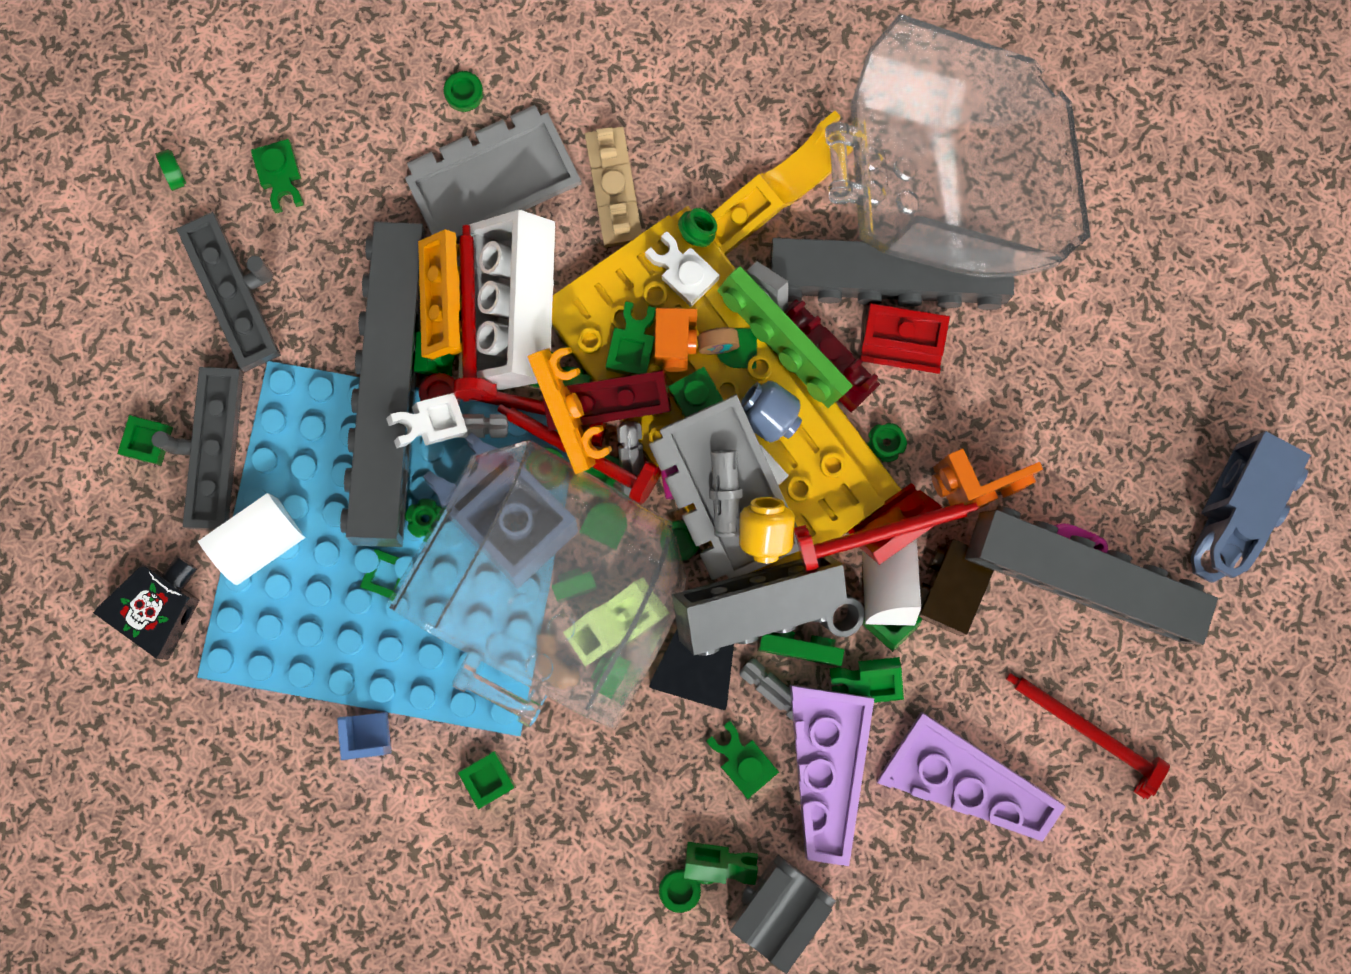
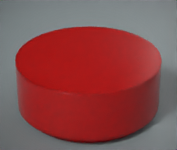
(436, 386)

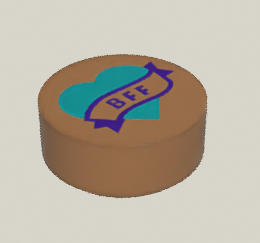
(718, 341)

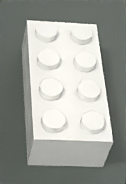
(512, 295)

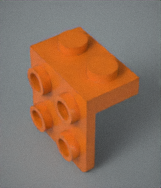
(959, 483)

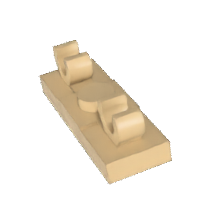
(613, 186)

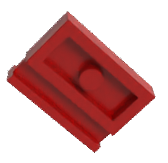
(904, 338)
(902, 505)

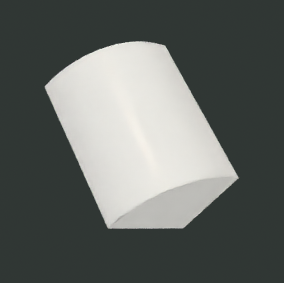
(251, 539)
(892, 588)

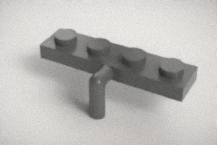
(231, 290)
(211, 447)

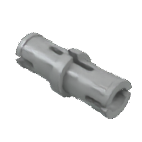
(725, 492)

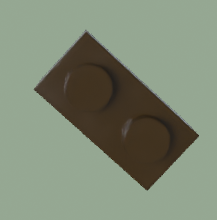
(954, 589)

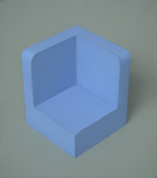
(364, 736)

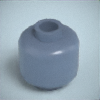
(772, 411)

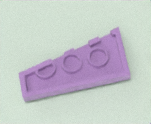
(830, 758)
(955, 773)

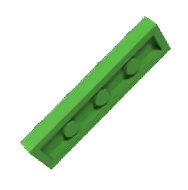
(783, 336)

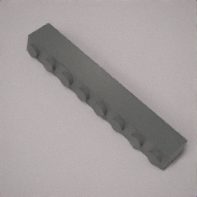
(386, 386)

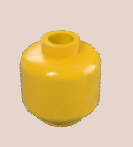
(766, 529)

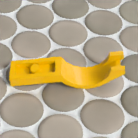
(774, 189)

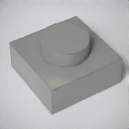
(772, 284)

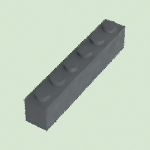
(860, 271)
(1090, 576)

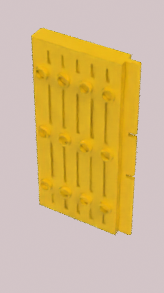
(829, 465)

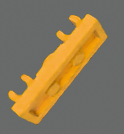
(439, 295)
(566, 408)

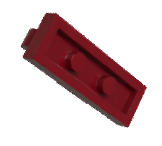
(837, 353)
(620, 398)

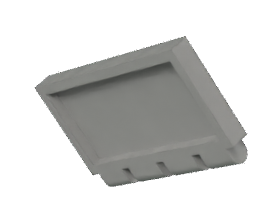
(494, 177)
(688, 446)

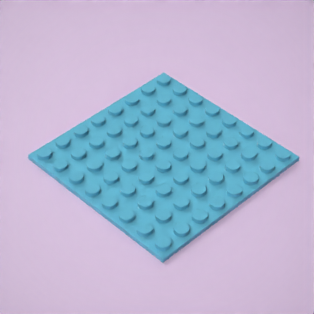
(303, 616)

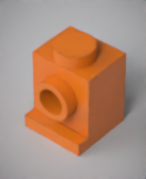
(674, 338)

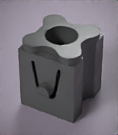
(781, 913)

